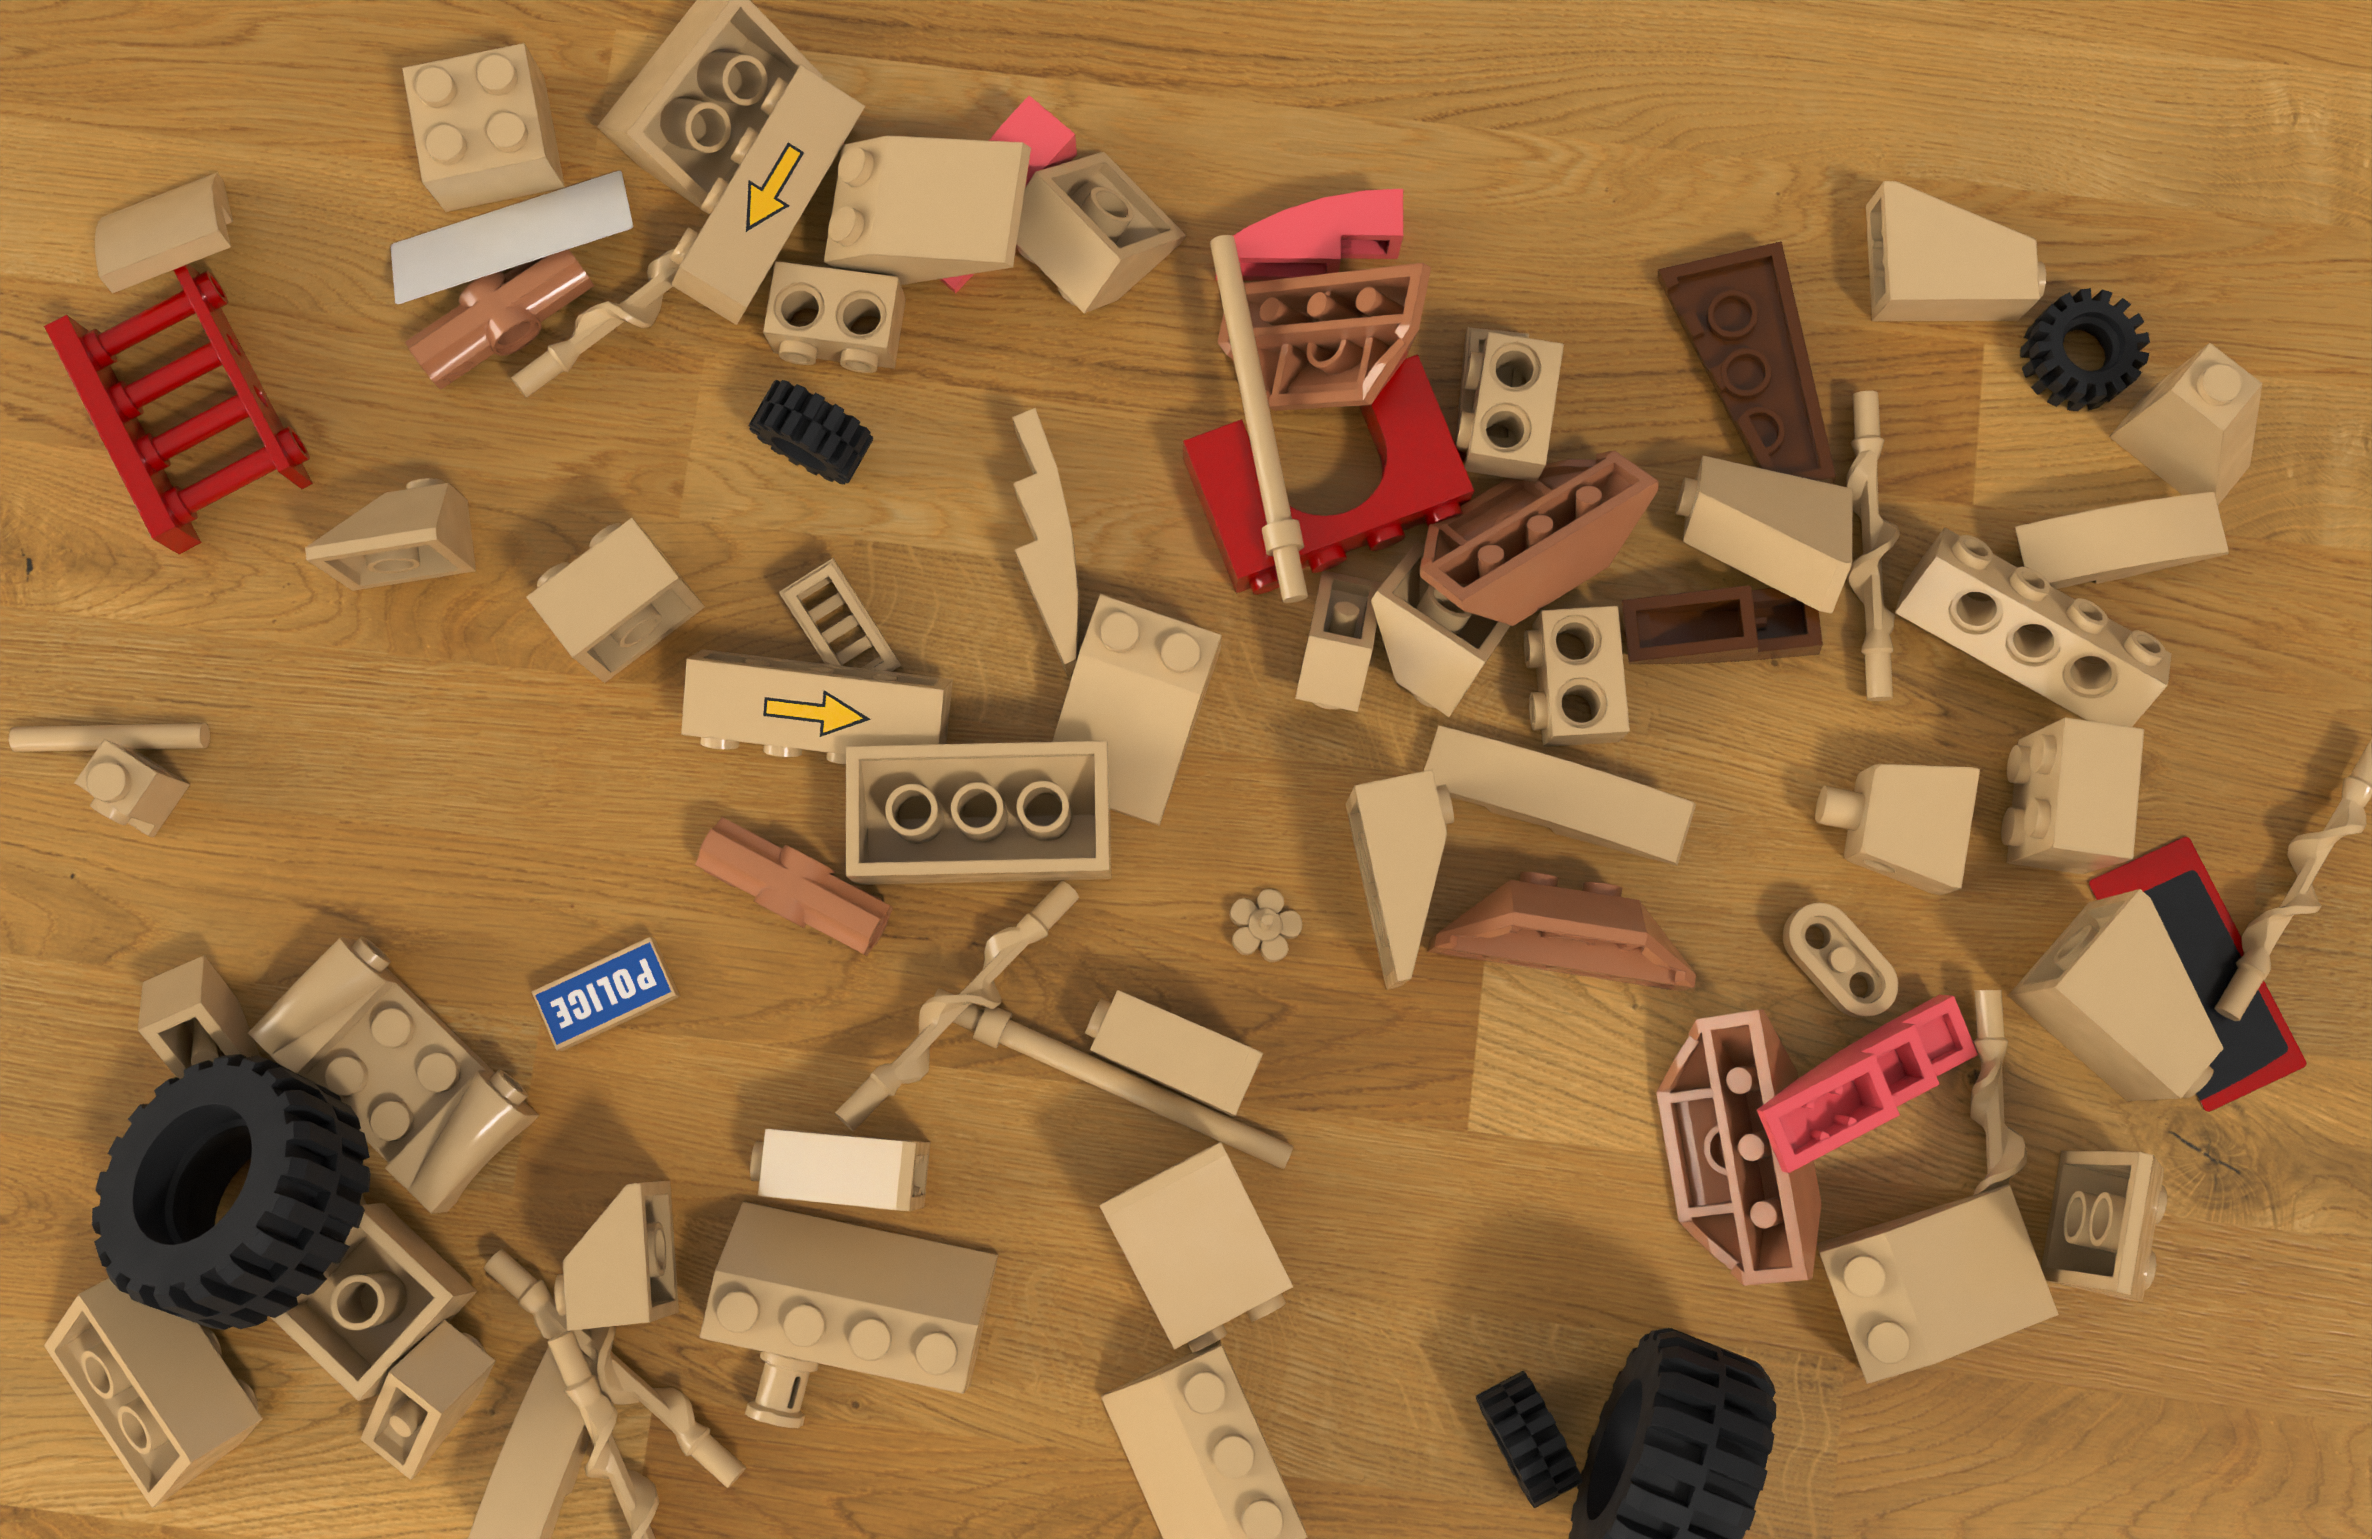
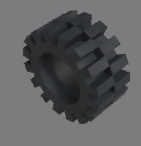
(2103, 322)
(811, 431)
(1529, 1439)

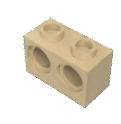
(840, 301)
(1521, 409)
(1595, 678)

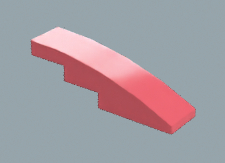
(1866, 1082)

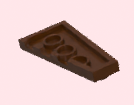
(1755, 353)

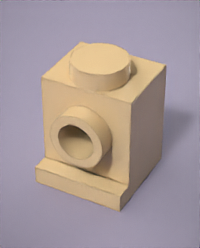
(131, 787)

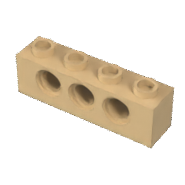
(2046, 661)

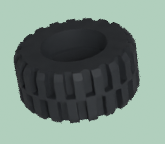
(177, 1164)
(1678, 1445)

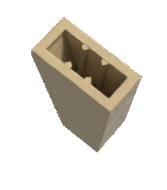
(1946, 261)
(2196, 424)
(1772, 527)
(1173, 1051)
(841, 1169)

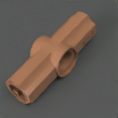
(498, 316)
(794, 886)

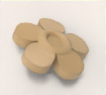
(1264, 925)

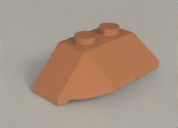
(1333, 333)
(1538, 538)
(1567, 933)
(1721, 1158)

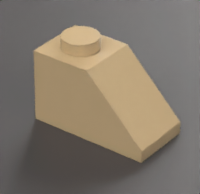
(1339, 642)
(193, 1017)
(426, 1397)

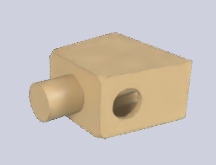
(1906, 822)

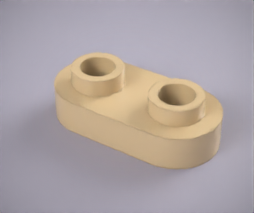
(1841, 956)

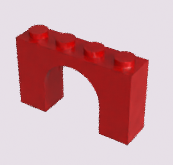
(1418, 485)

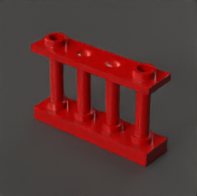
(141, 456)

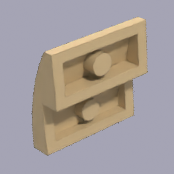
(163, 233)

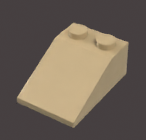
(927, 207)
(1141, 693)
(1399, 849)
(2105, 1222)
(1936, 1283)

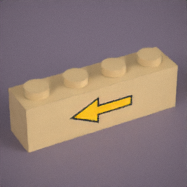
(766, 195)
(809, 705)

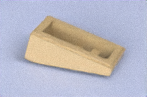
(820, 640)

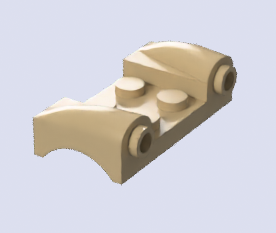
(399, 1067)

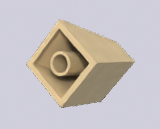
(2123, 1001)
(1198, 1248)

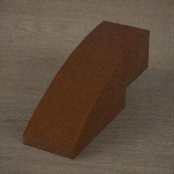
(1720, 627)

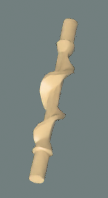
(596, 322)
(1877, 538)
(2306, 856)
(942, 1010)
(2004, 1146)
(614, 1376)
(634, 1491)

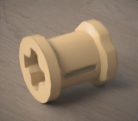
(781, 1391)

